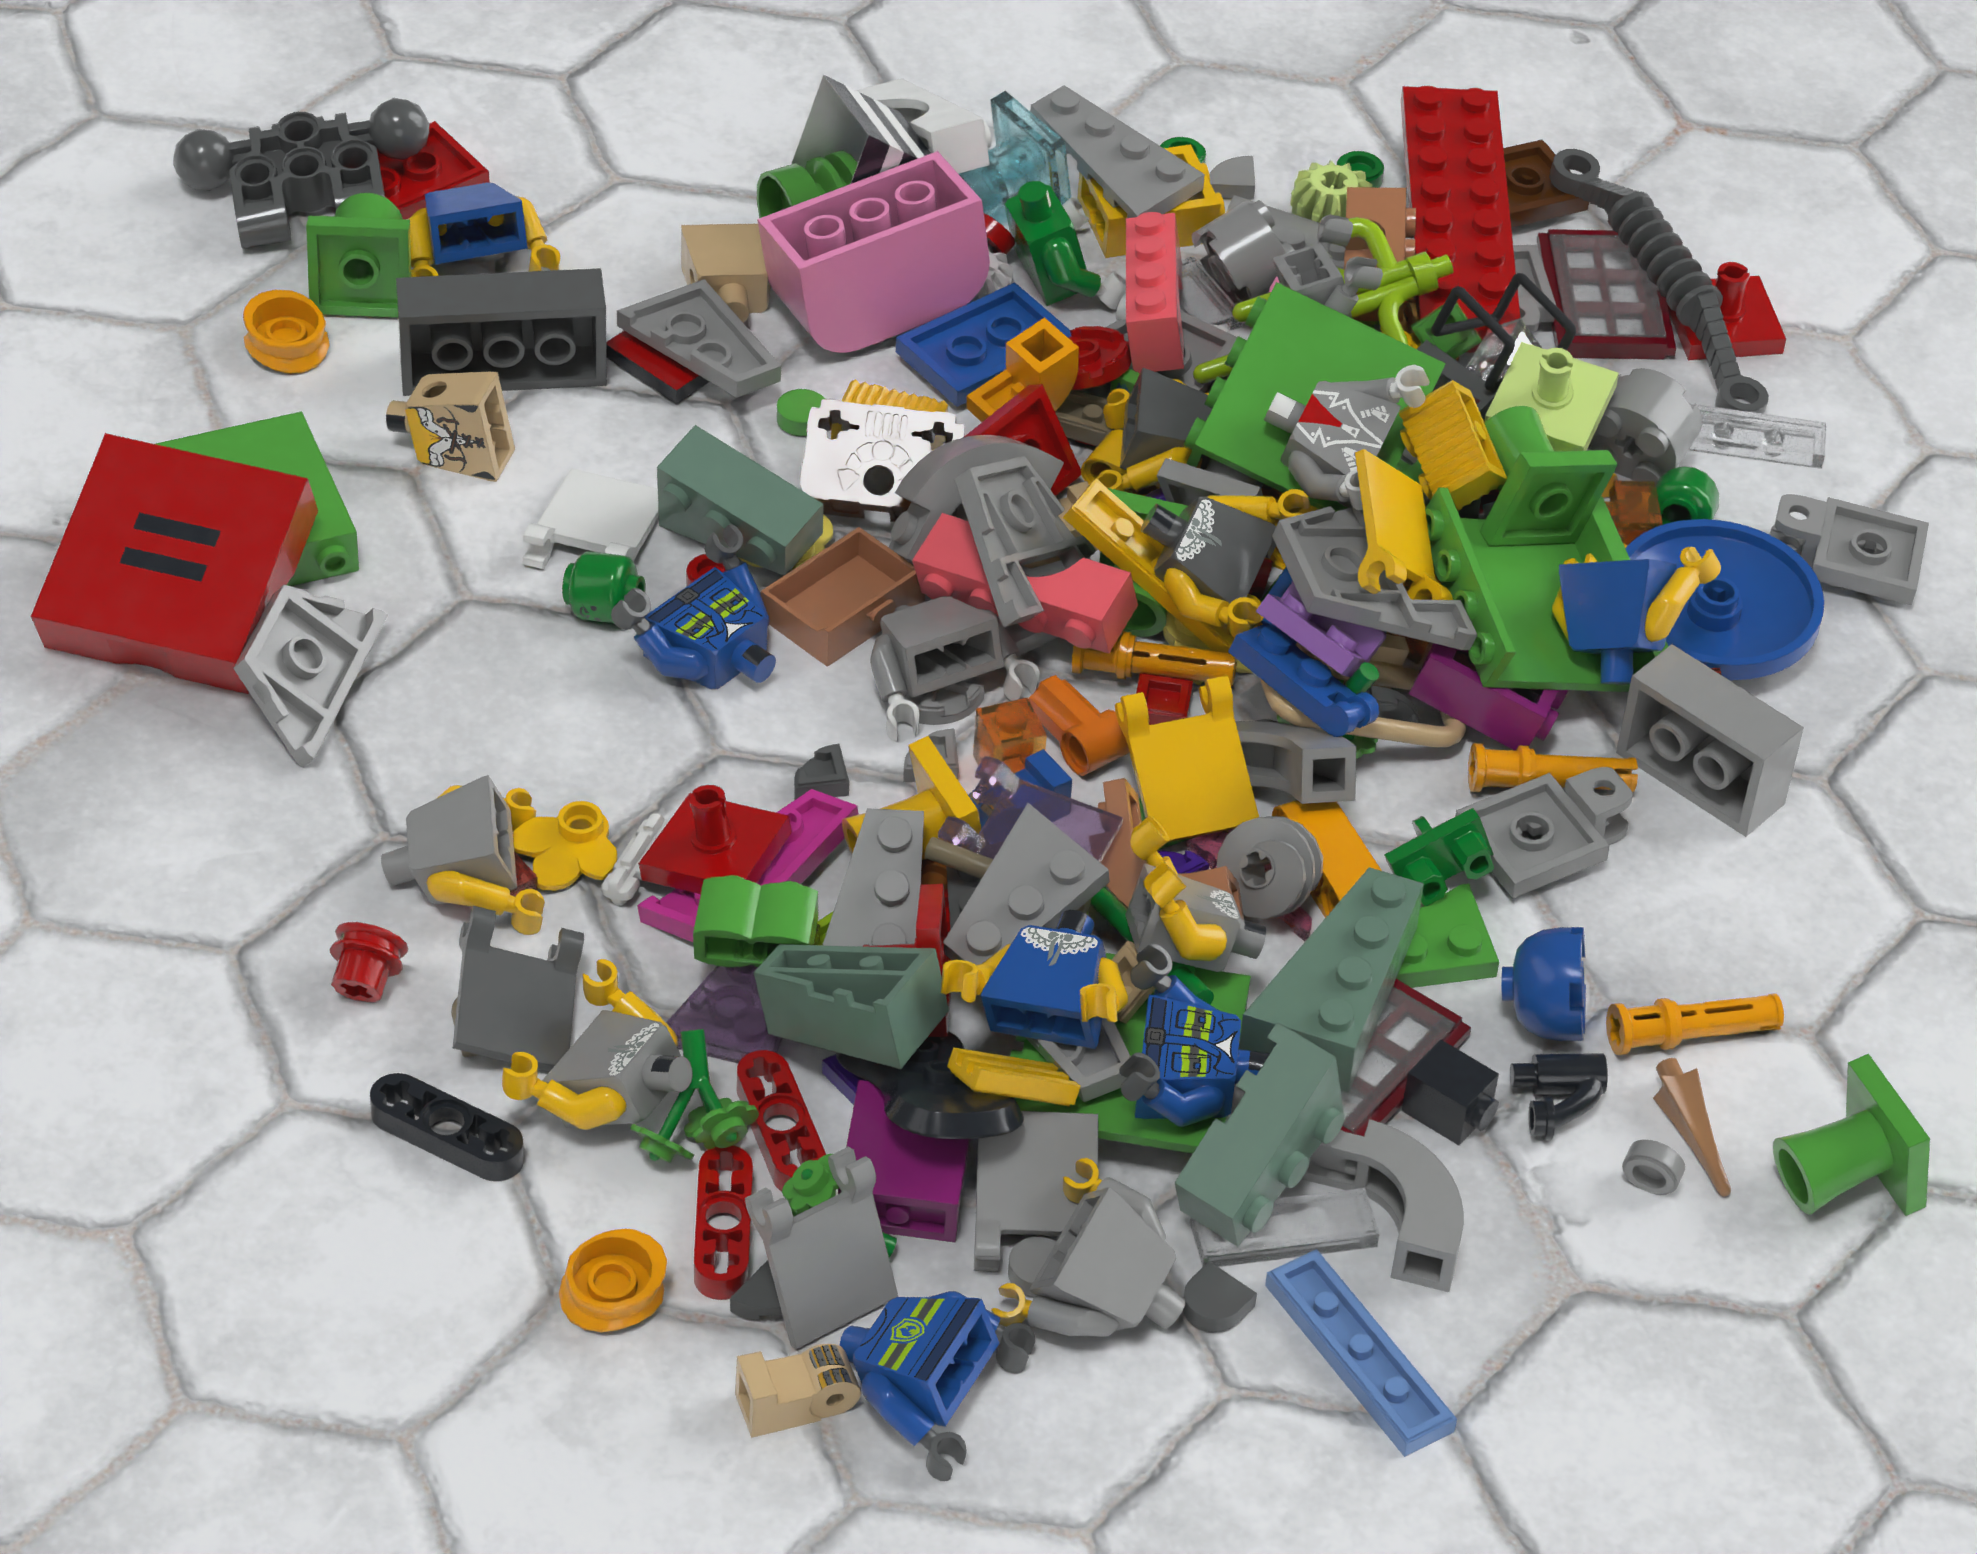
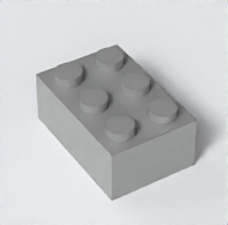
(1709, 740)

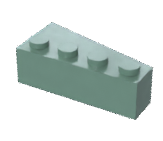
(1341, 973)

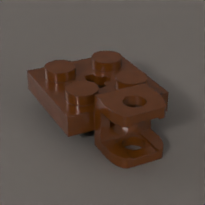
(1530, 188)

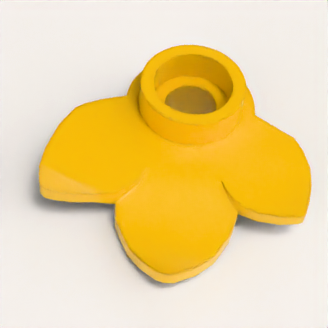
(567, 845)

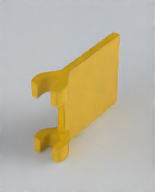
(1395, 531)
(1190, 767)

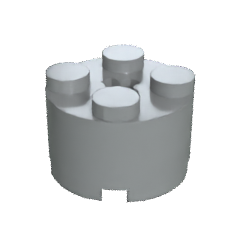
(1241, 250)
(1647, 425)

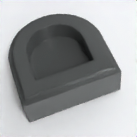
(1216, 1299)

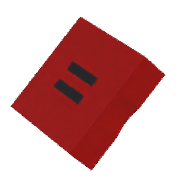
(172, 560)

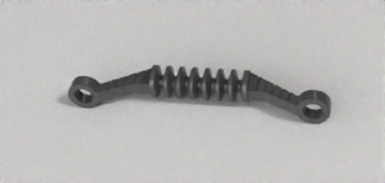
(1667, 266)

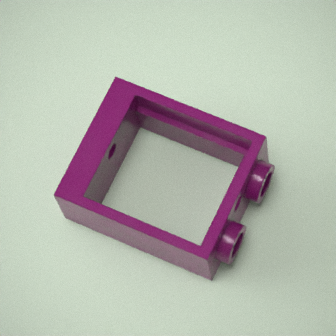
(1489, 710)

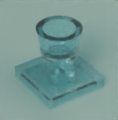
(1023, 153)

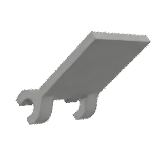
(1023, 1179)
(829, 1258)

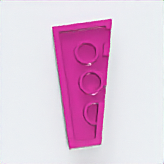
(814, 835)

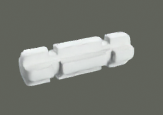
(625, 879)

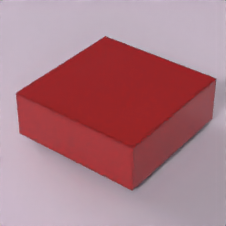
(1165, 697)

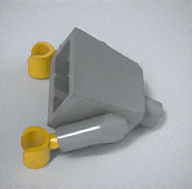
(1103, 1266)

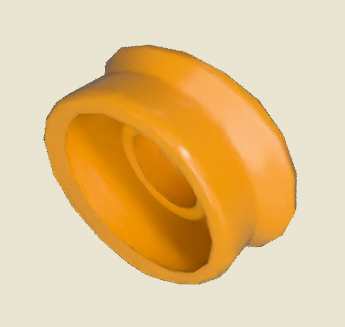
(285, 331)
(613, 1281)

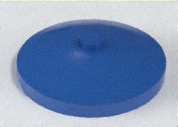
(1757, 610)

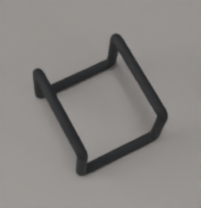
(1491, 321)

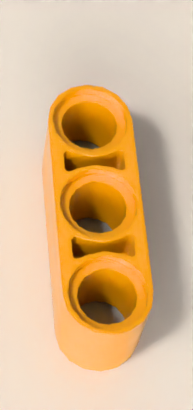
(1342, 849)

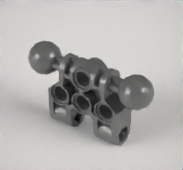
(299, 164)

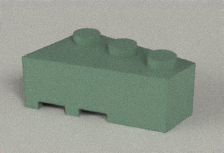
(712, 485)
(853, 998)
(1265, 1140)

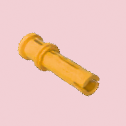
(1156, 659)
(1516, 767)
(1671, 1023)

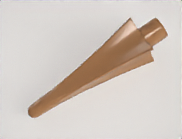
(1685, 1106)

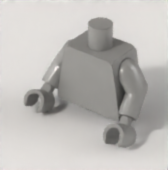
(1317, 277)

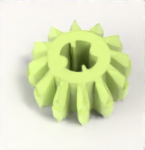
(1324, 190)

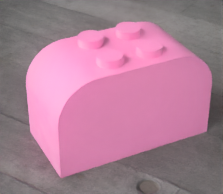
(878, 254)

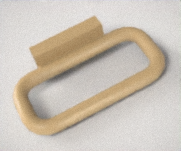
(1389, 664)

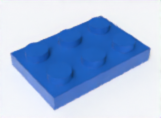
(970, 343)

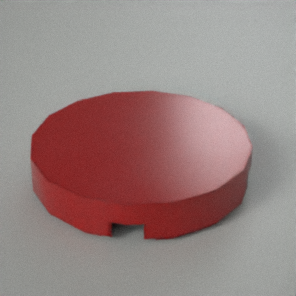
(1101, 356)

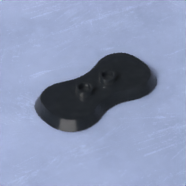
(932, 1100)

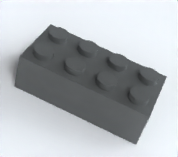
(523, 325)

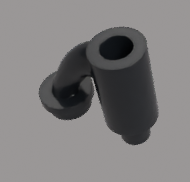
(1559, 1074)

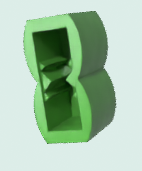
(746, 921)

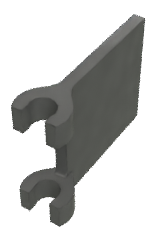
(512, 998)

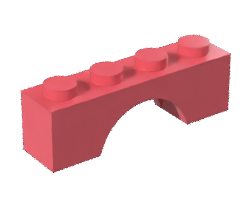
(1153, 292)
(1080, 604)

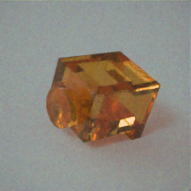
(1634, 508)

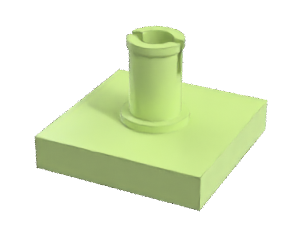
(1561, 389)

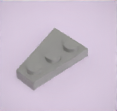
(1027, 883)

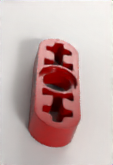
(784, 1100)
(734, 1240)

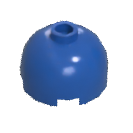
(1549, 984)

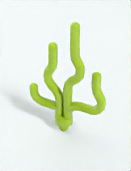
(1399, 283)

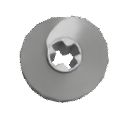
(1293, 858)

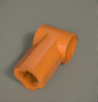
(1084, 734)

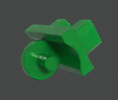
(1442, 853)

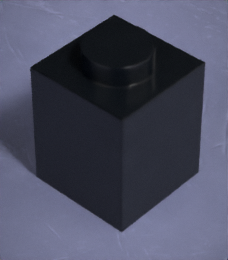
(1451, 1093)

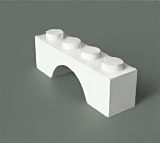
(940, 124)

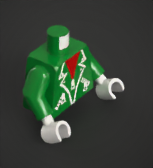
(1050, 247)

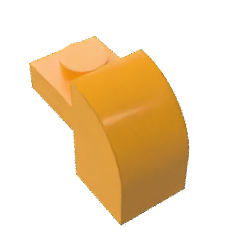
(1032, 358)

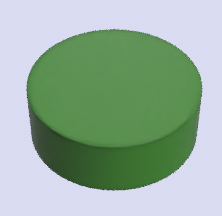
(794, 410)

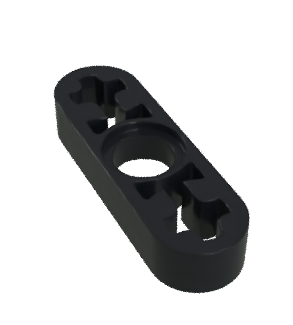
(458, 1148)

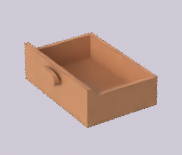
(841, 596)

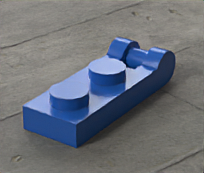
(1303, 681)

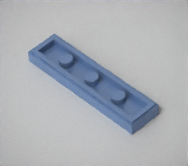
(1361, 1352)

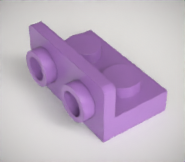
(1334, 641)

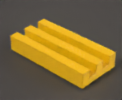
(1013, 1077)

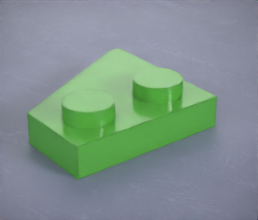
(1449, 943)

